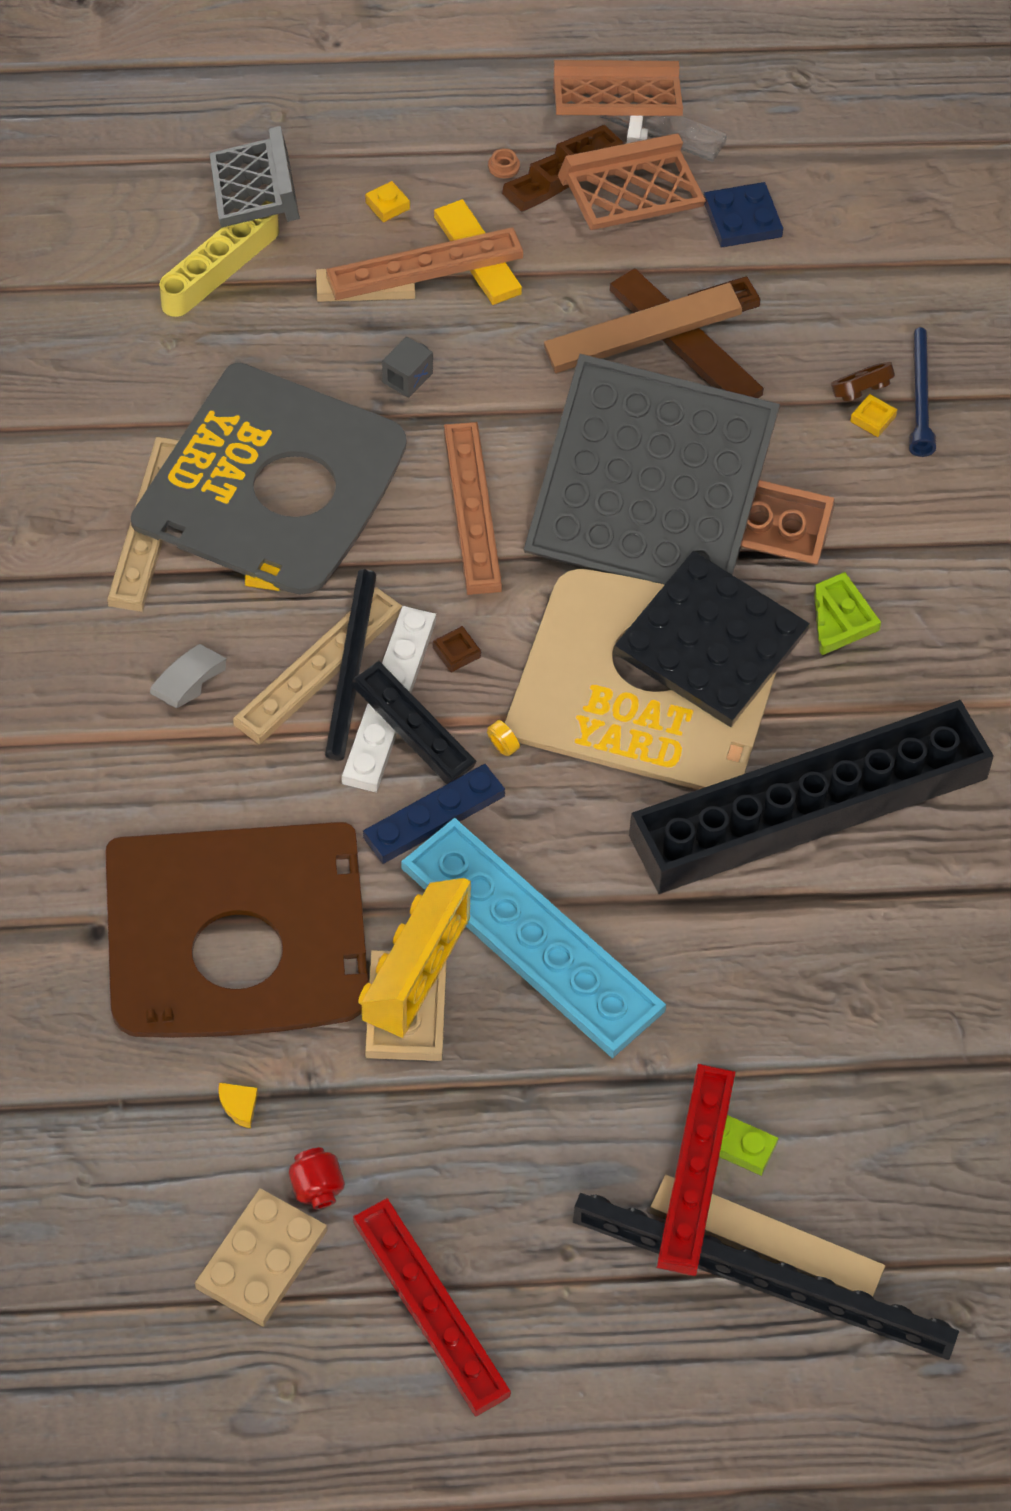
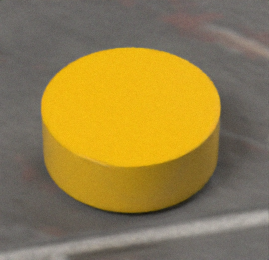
(503, 738)

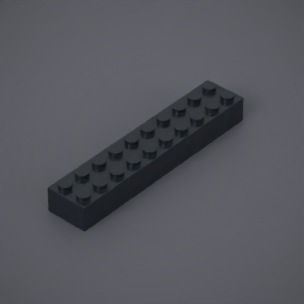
(809, 796)

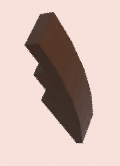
(543, 179)

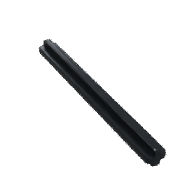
(350, 665)

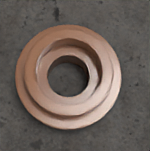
(504, 163)

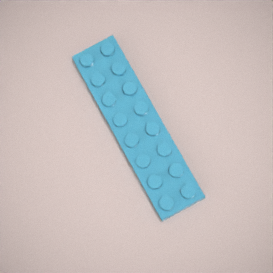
(539, 940)

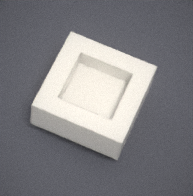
(635, 130)

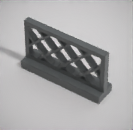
(276, 175)

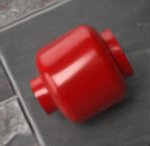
(316, 1177)

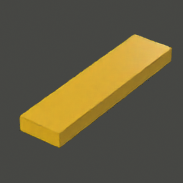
(495, 280)

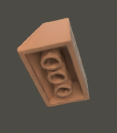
(788, 522)

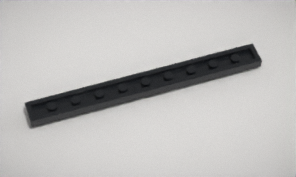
(775, 1279)

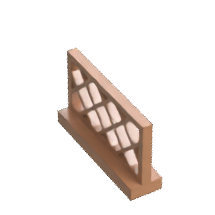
(621, 77)
(622, 162)

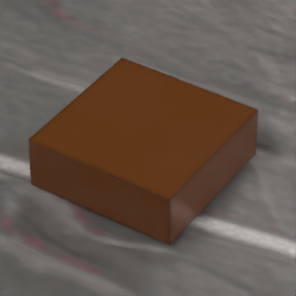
(456, 649)

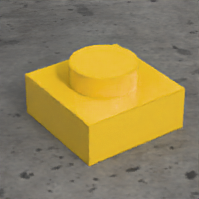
(387, 201)

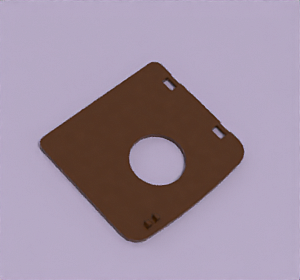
(179, 883)

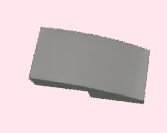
(185, 676)

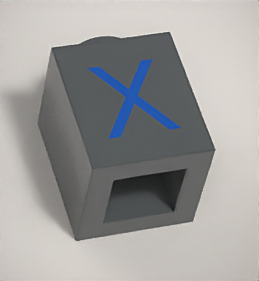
(407, 366)

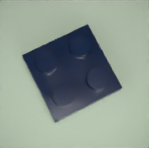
(743, 214)

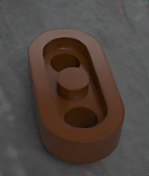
(874, 376)

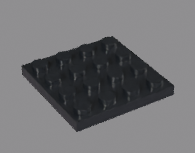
(711, 638)

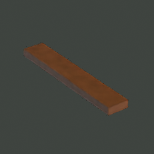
(692, 346)

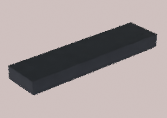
(413, 722)

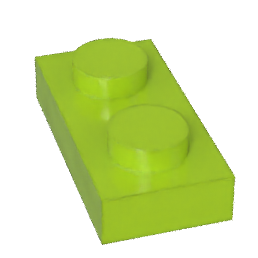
(747, 1145)

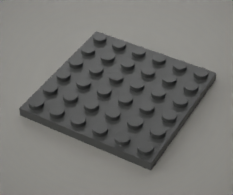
(649, 473)

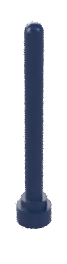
(922, 439)

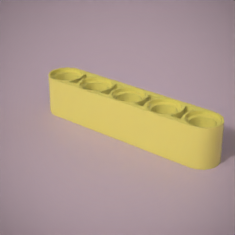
(214, 263)

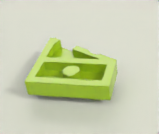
(842, 614)

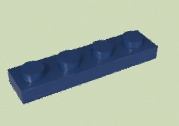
(431, 813)

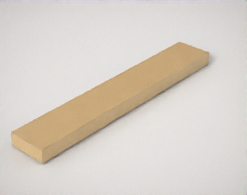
(139, 551)
(309, 673)
(780, 1242)

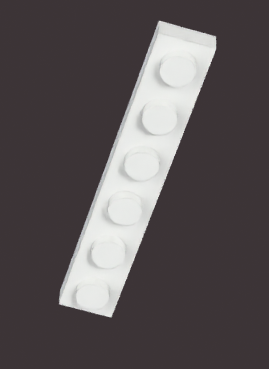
(375, 735)

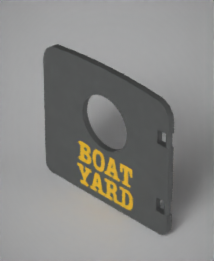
(238, 432)

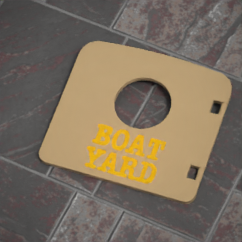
(585, 710)

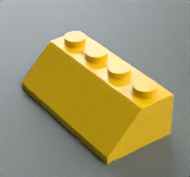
(417, 956)

